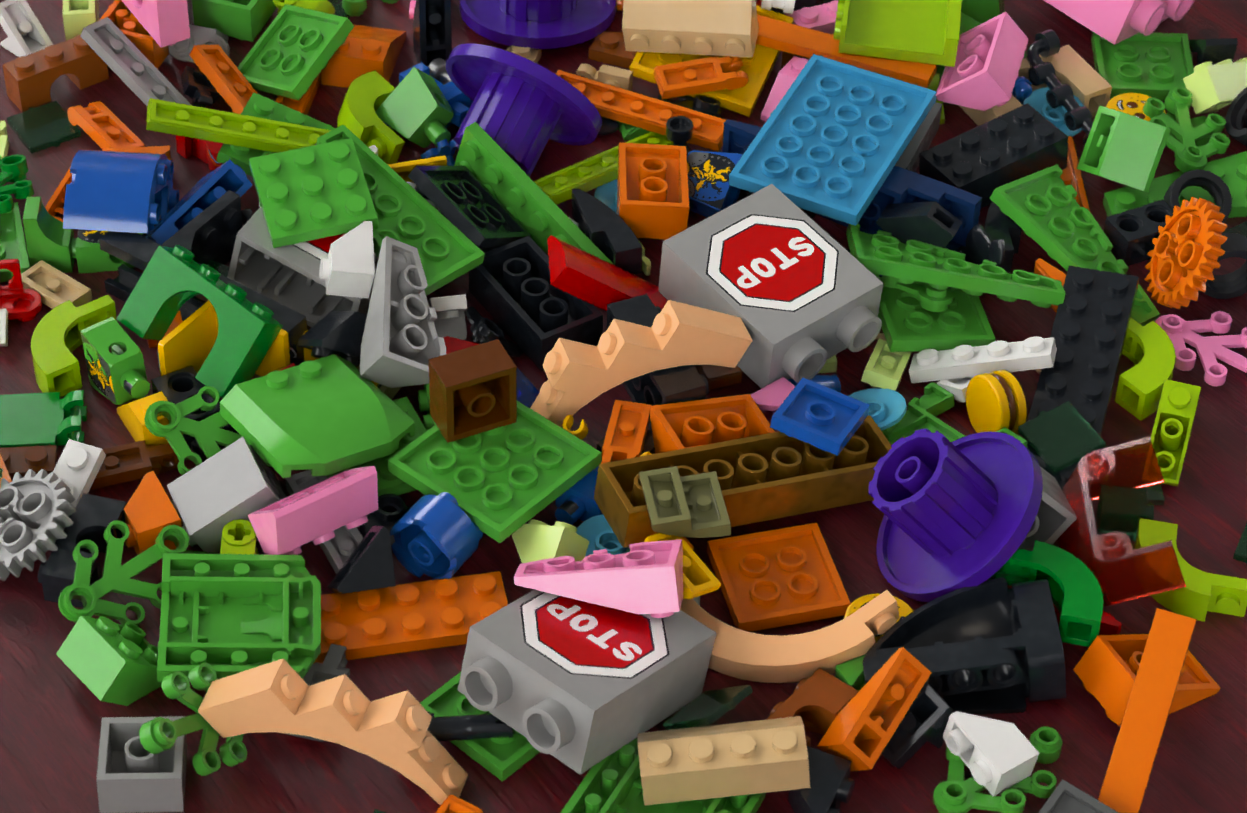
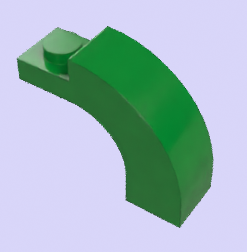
(1071, 585)

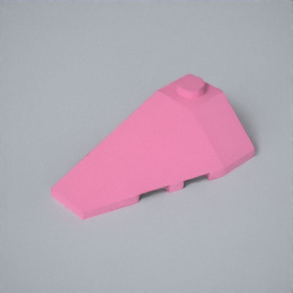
(635, 582)

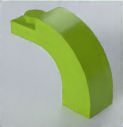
(359, 115)
(58, 337)
(1154, 361)
(1203, 589)

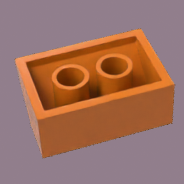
(706, 422)

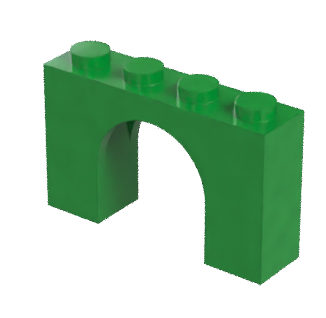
(243, 327)

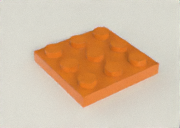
(778, 577)

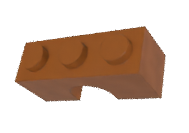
(31, 76)
(816, 701)

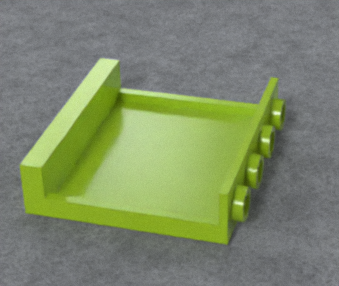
(900, 29)

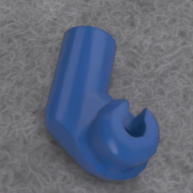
(1022, 89)

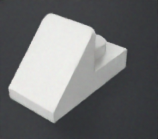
(22, 28)
(450, 315)

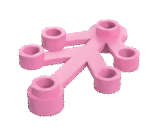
(1207, 347)

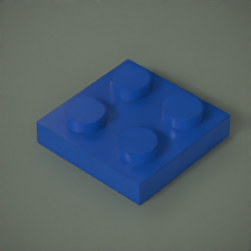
(819, 416)

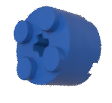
(435, 537)

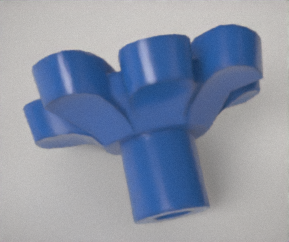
(444, 149)

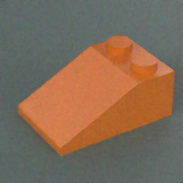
(363, 52)
(653, 189)
(1112, 666)

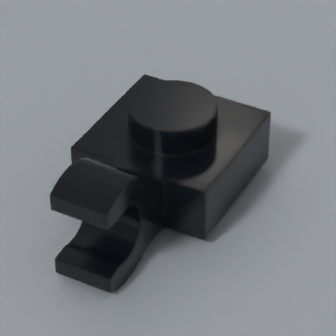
(198, 87)

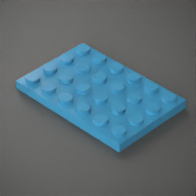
(834, 138)

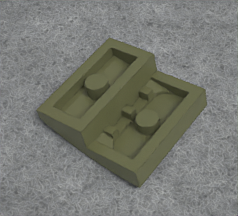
(685, 504)

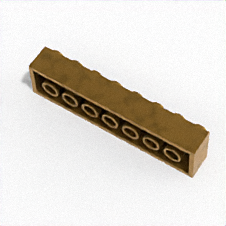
(758, 478)

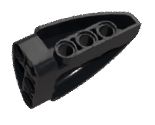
(983, 646)

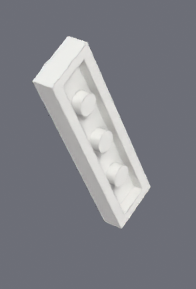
(971, 361)

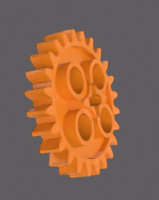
(1186, 253)

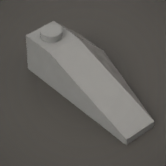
(399, 322)

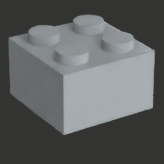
(133, 778)

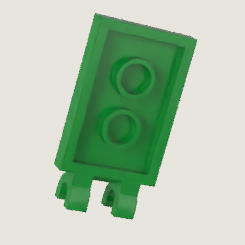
(41, 419)

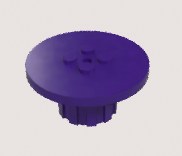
(538, 22)
(520, 103)
(952, 509)

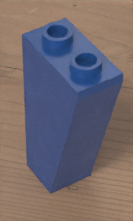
(201, 196)

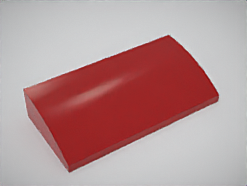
(594, 278)

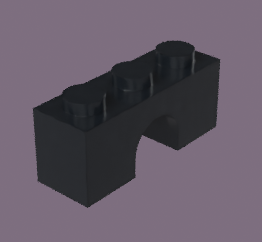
(89, 523)

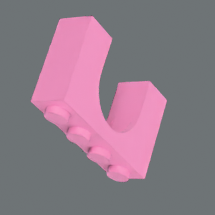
(163, 19)

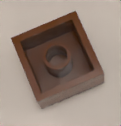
(473, 390)

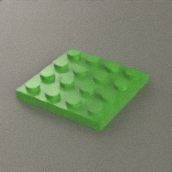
(499, 473)

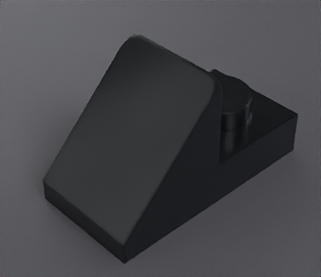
(1213, 49)
(922, 723)

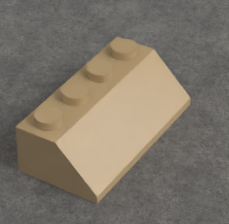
(691, 27)
(723, 760)

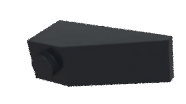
(432, 30)

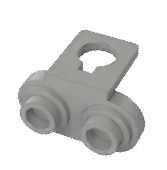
(198, 36)

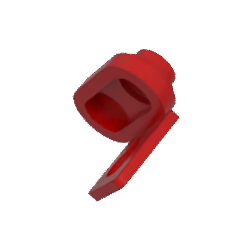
(19, 302)

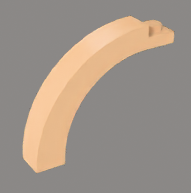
(798, 655)

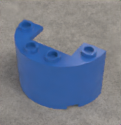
(118, 191)

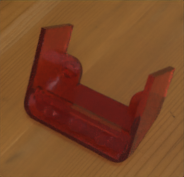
(1119, 569)

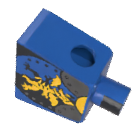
(709, 181)

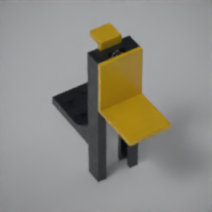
(209, 238)

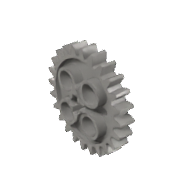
(34, 518)

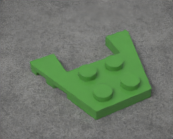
(923, 414)

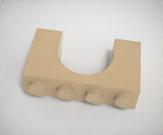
(1070, 70)

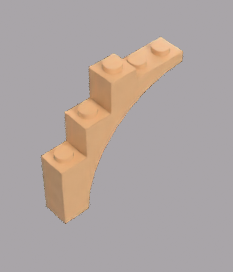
(628, 350)
(338, 712)

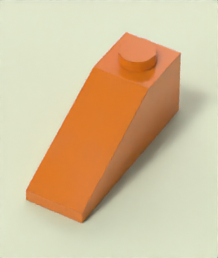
(875, 711)

